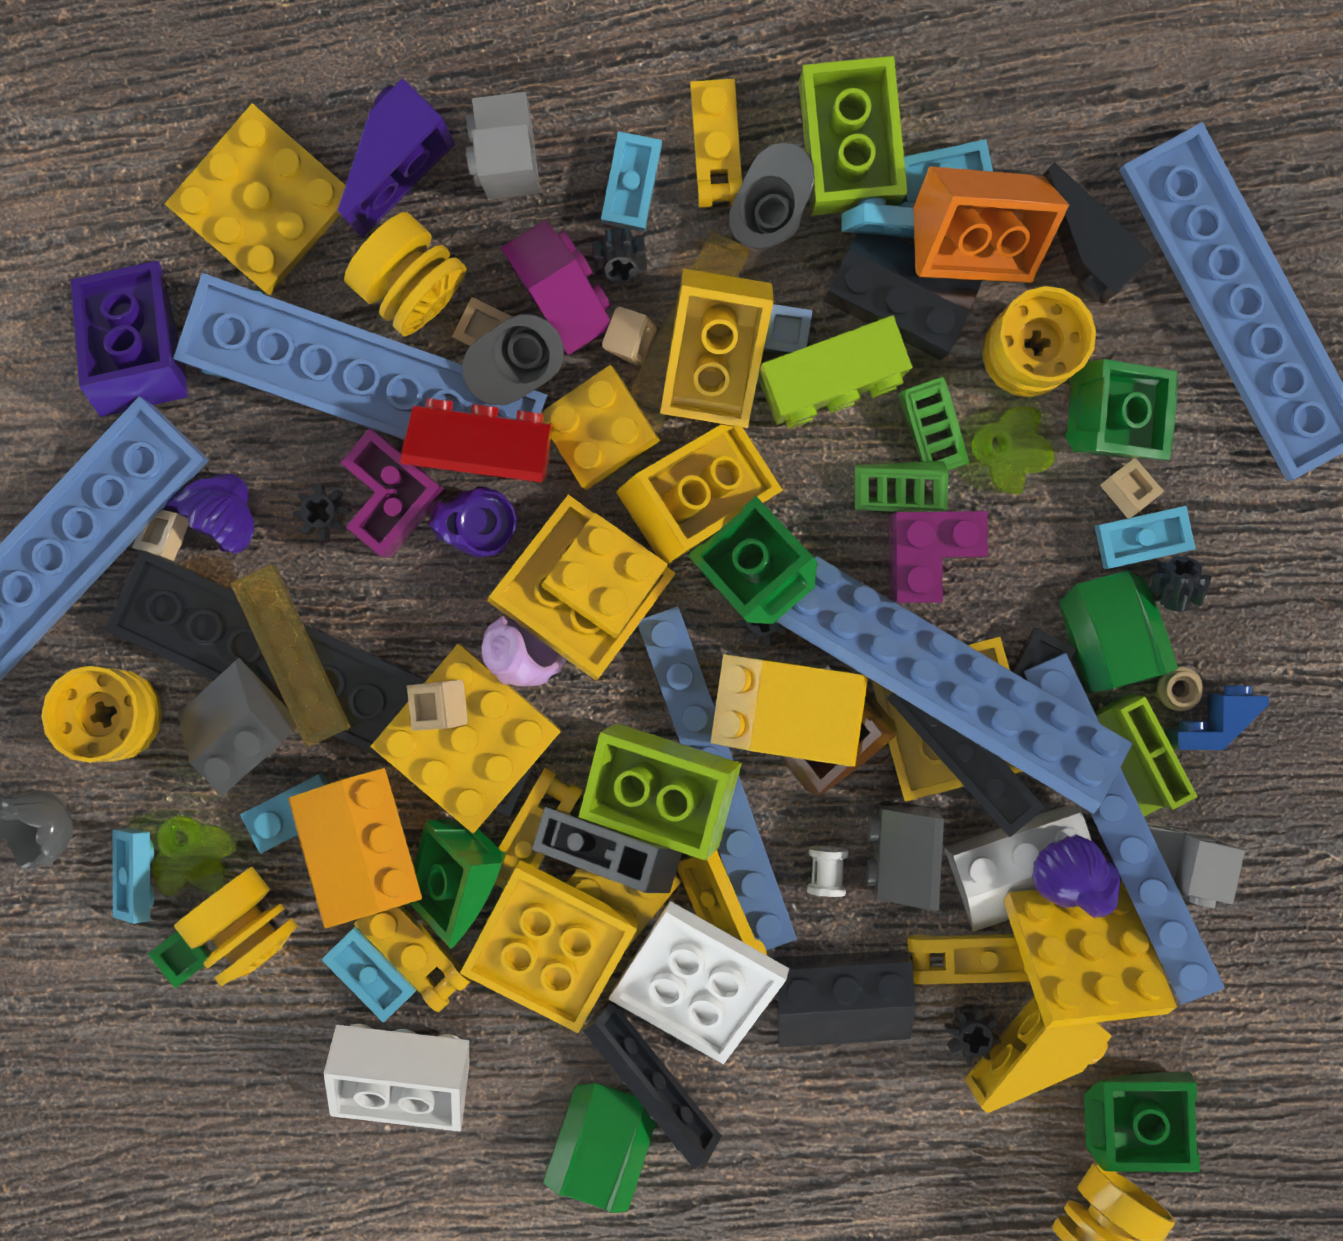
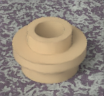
(1191, 695)

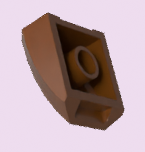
(875, 733)

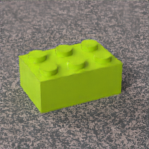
(852, 133)
(835, 373)
(659, 790)

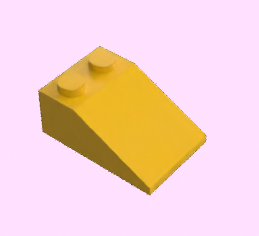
(716, 347)
(697, 490)
(789, 710)
(1034, 1058)

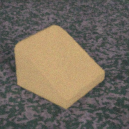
(629, 336)
(437, 705)

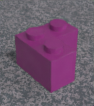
(558, 284)
(400, 498)
(920, 543)

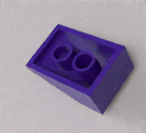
(394, 153)
(126, 339)

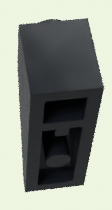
(1094, 242)
(606, 852)

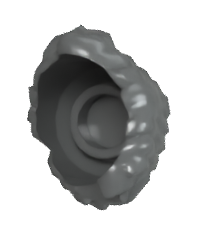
(35, 827)

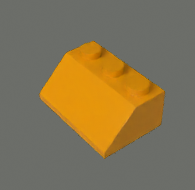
(354, 848)

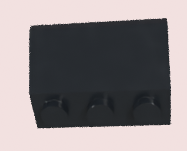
(882, 281)
(845, 998)

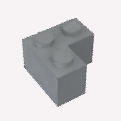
(503, 146)
(1200, 864)

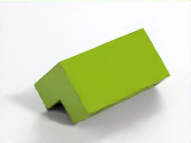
(1151, 762)

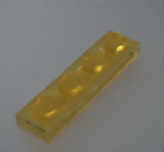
(290, 655)

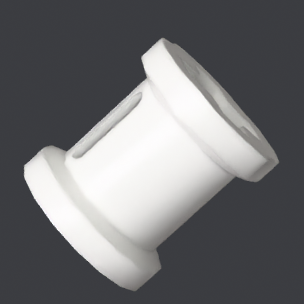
(827, 871)

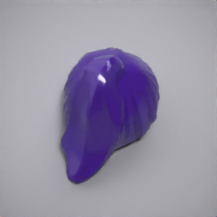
(218, 510)
(475, 521)
(1077, 876)

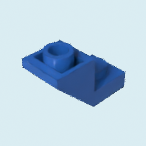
(1227, 717)

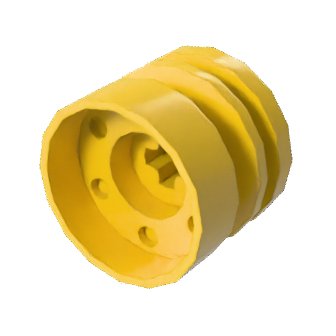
(403, 273)
(1052, 323)
(77, 711)
(236, 927)
(1116, 1211)

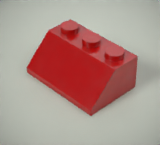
(478, 441)

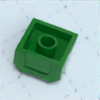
(1123, 410)
(757, 564)
(1116, 632)
(454, 876)
(1143, 1123)
(600, 1148)

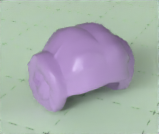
(518, 655)

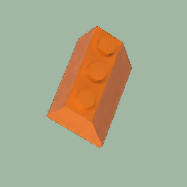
(984, 224)

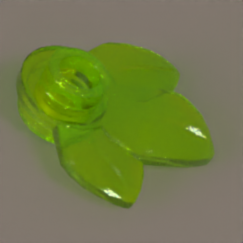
(1019, 448)
(196, 861)

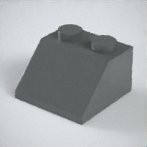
(233, 726)
(905, 855)

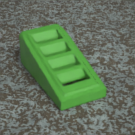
(945, 406)
(900, 502)

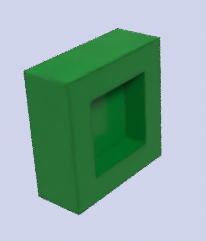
(177, 959)

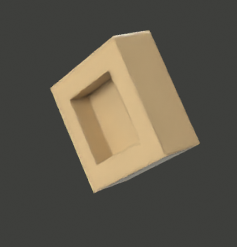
(477, 321)
(1131, 488)
(163, 535)

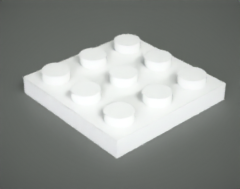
(698, 983)

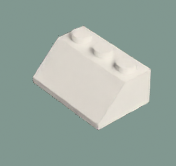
(1000, 864)
(397, 1077)

